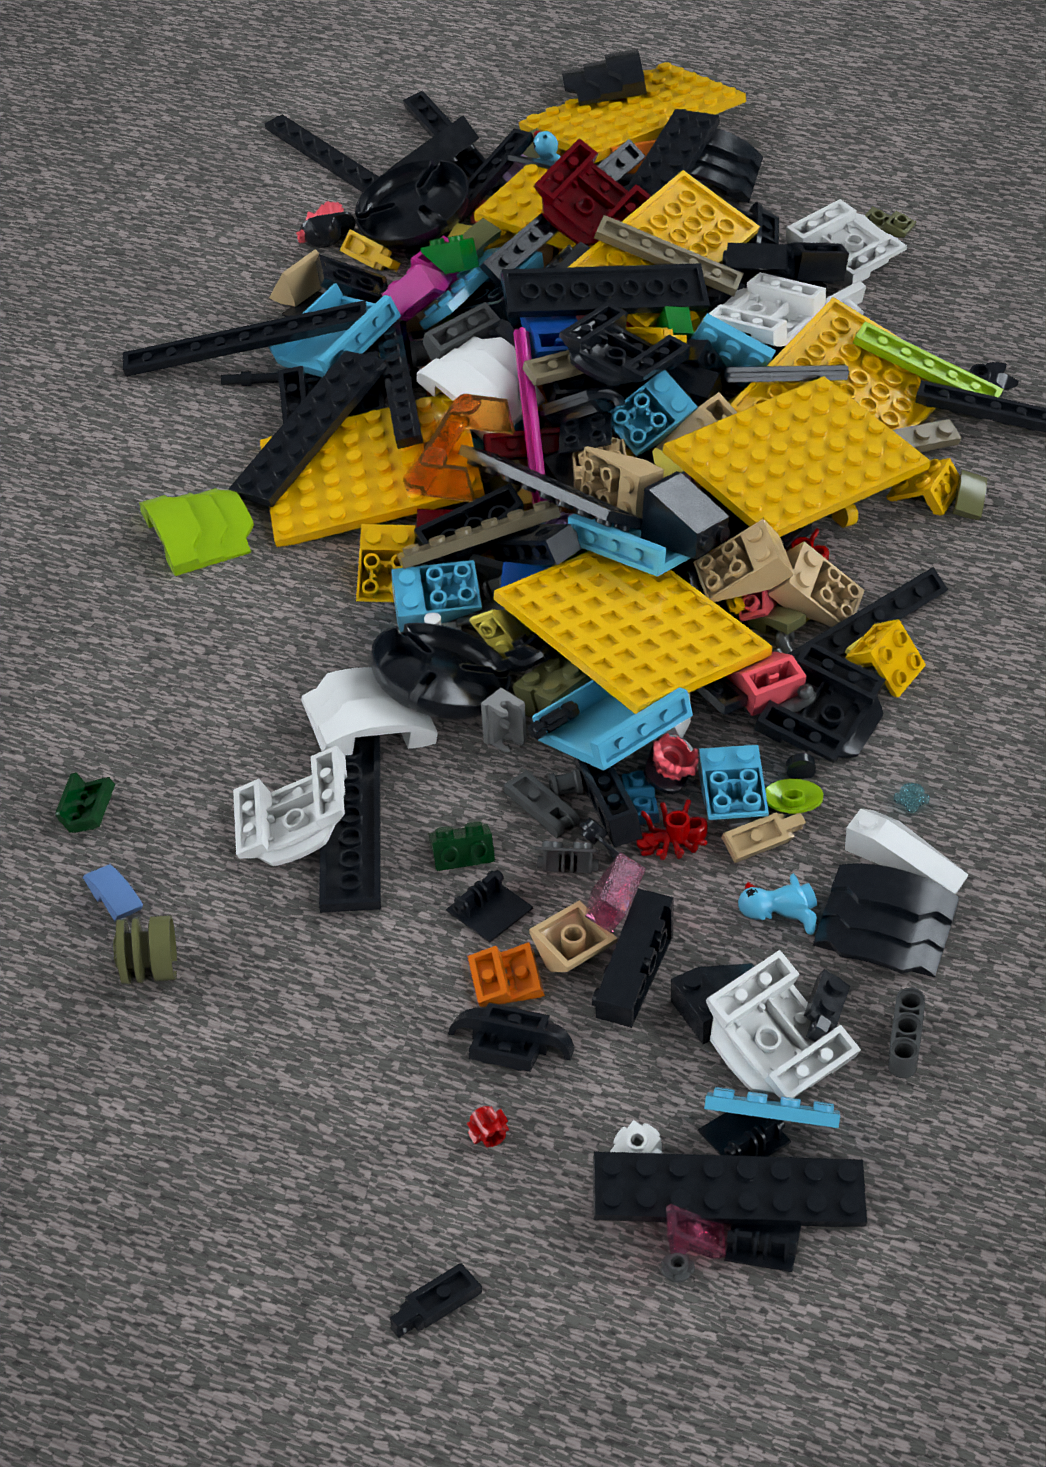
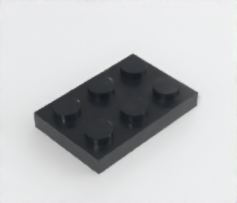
(350, 279)

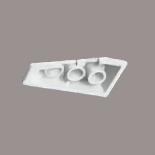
(896, 846)

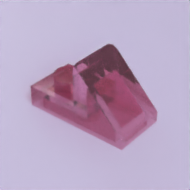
(691, 1232)

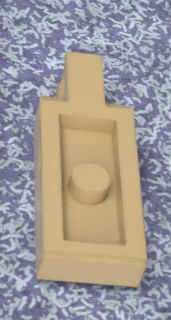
(761, 835)

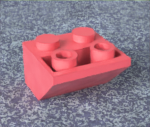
(769, 679)

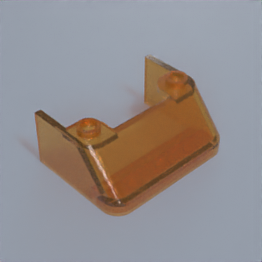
(429, 472)

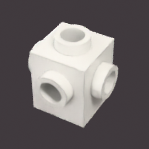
(637, 1139)

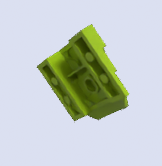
(199, 528)

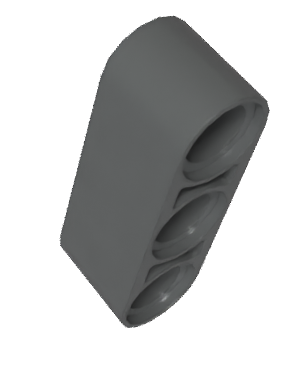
(906, 1032)

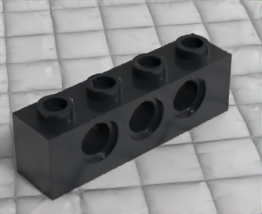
(537, 545)
(610, 803)

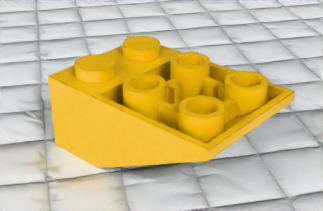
(377, 557)

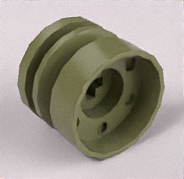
(145, 949)

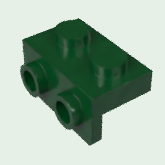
(84, 803)
(462, 846)

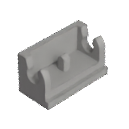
(503, 719)

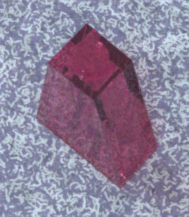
(614, 892)

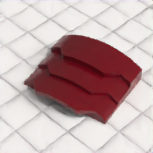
(580, 194)

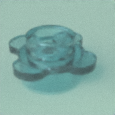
(916, 792)

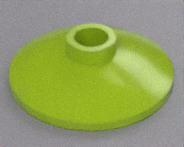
(794, 796)

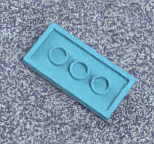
(787, 1109)

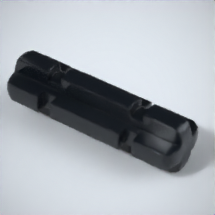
(553, 720)

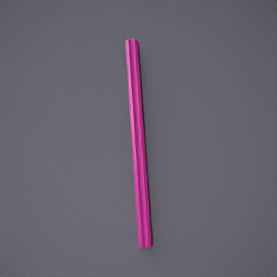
(529, 408)

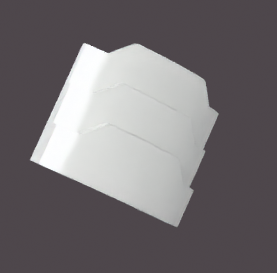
(864, 241)
(772, 308)
(480, 369)
(355, 705)
(294, 818)
(764, 1032)

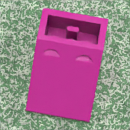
(417, 290)

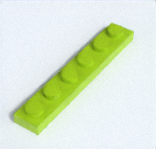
(920, 361)

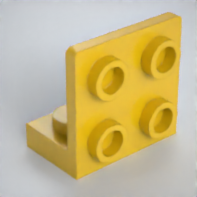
(935, 484)
(891, 653)

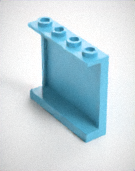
(322, 351)
(624, 546)
(608, 729)

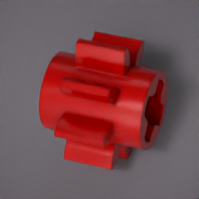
(487, 1126)

